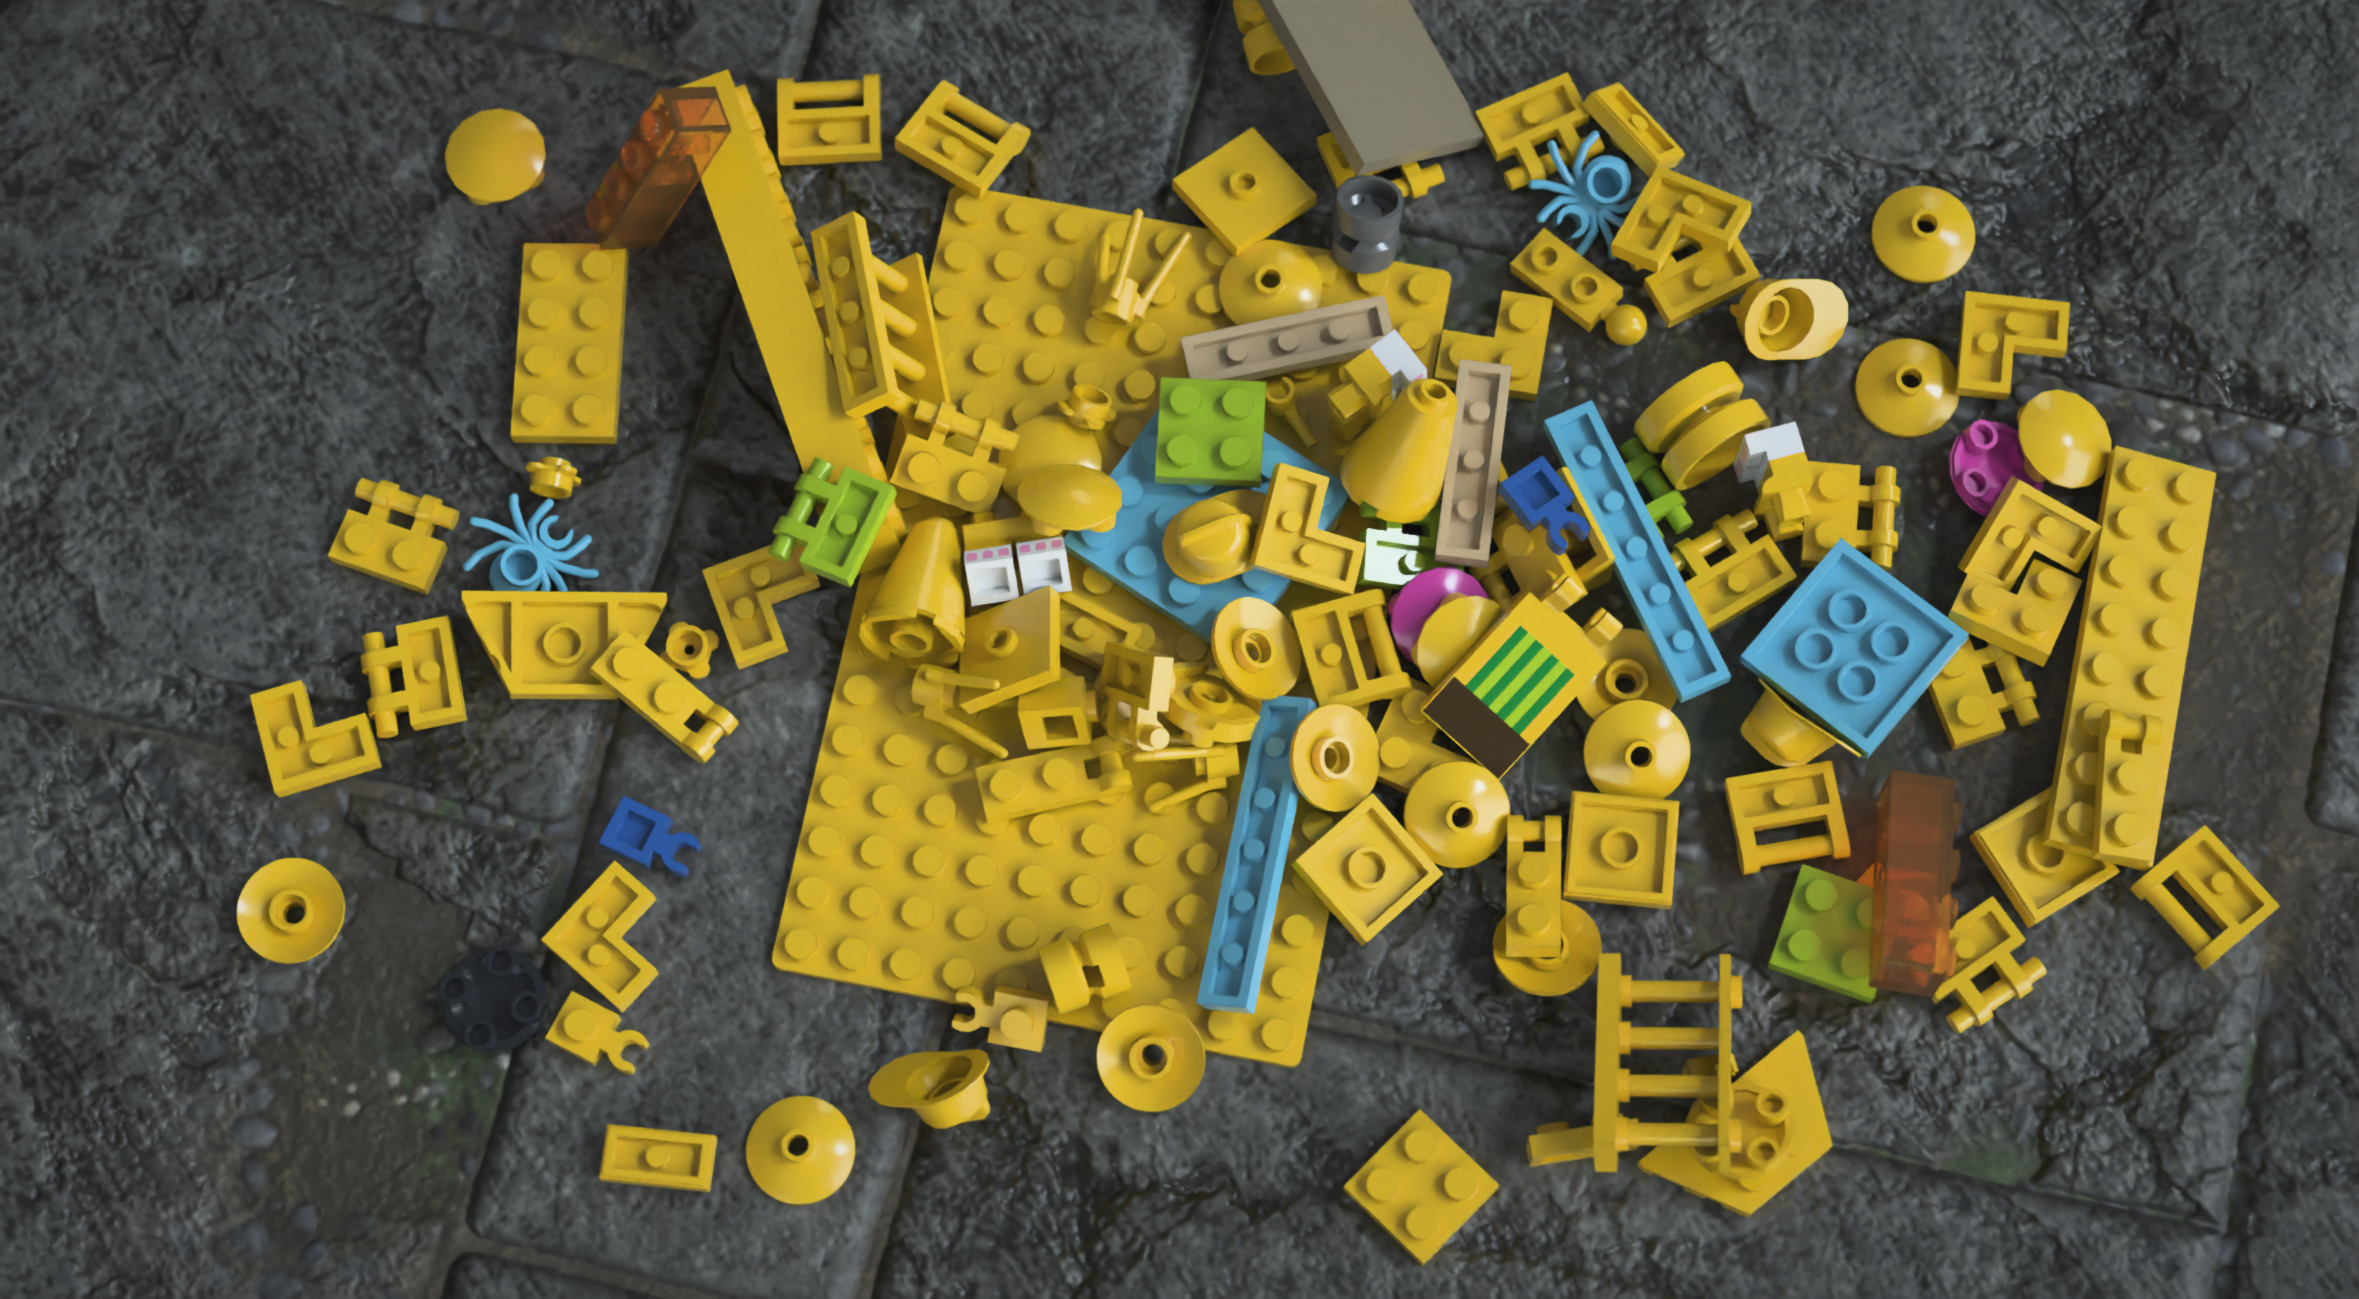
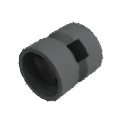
(1366, 224)

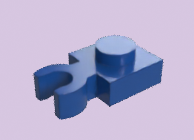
(1542, 498)
(643, 834)

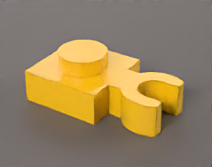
(1014, 1016)
(590, 1030)

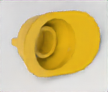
(1791, 318)
(1214, 537)
(1783, 734)
(936, 1085)

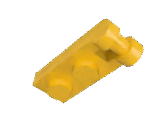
(662, 696)
(1052, 779)
(2125, 789)
(1533, 888)

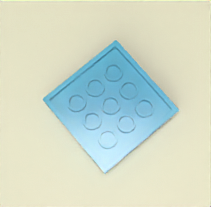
(1134, 551)

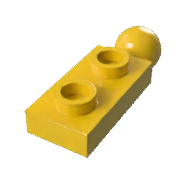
(1578, 288)

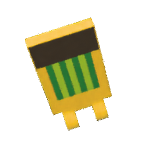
(1520, 676)

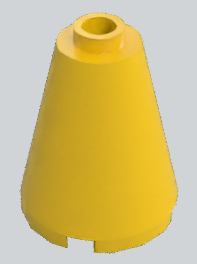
(1404, 454)
(921, 599)

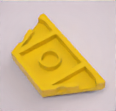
(551, 639)
(1785, 1070)

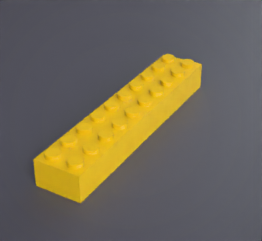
(787, 305)

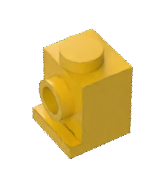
(1059, 713)

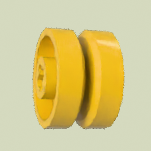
(1700, 425)

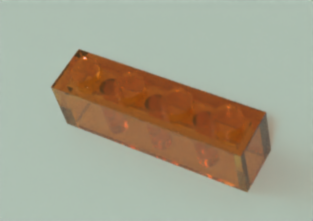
(658, 167)
(1914, 884)

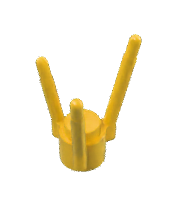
(1117, 299)
(939, 689)
(1213, 762)

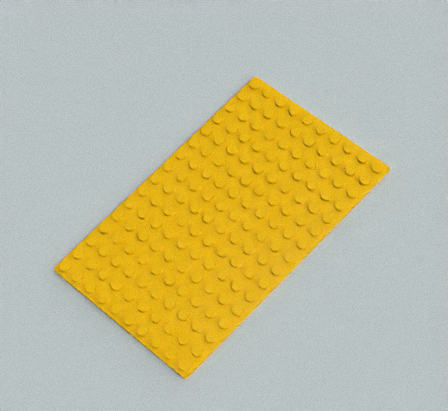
(895, 852)

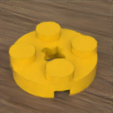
(1210, 707)

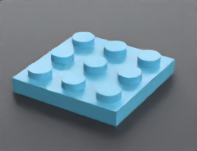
(1854, 648)

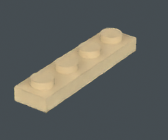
(1287, 342)
(1473, 464)

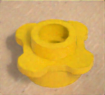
(1088, 407)
(552, 477)
(682, 636)

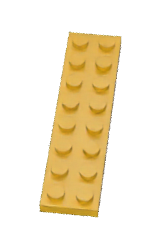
(2130, 628)

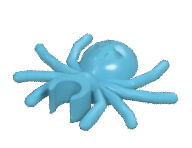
(1590, 196)
(531, 555)

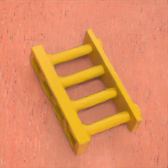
(878, 325)
(1618, 1085)

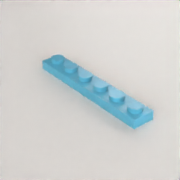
(1639, 553)
(1254, 862)

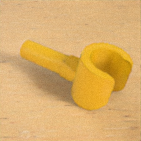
(1287, 408)

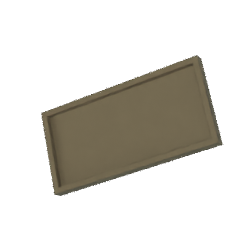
(1375, 80)

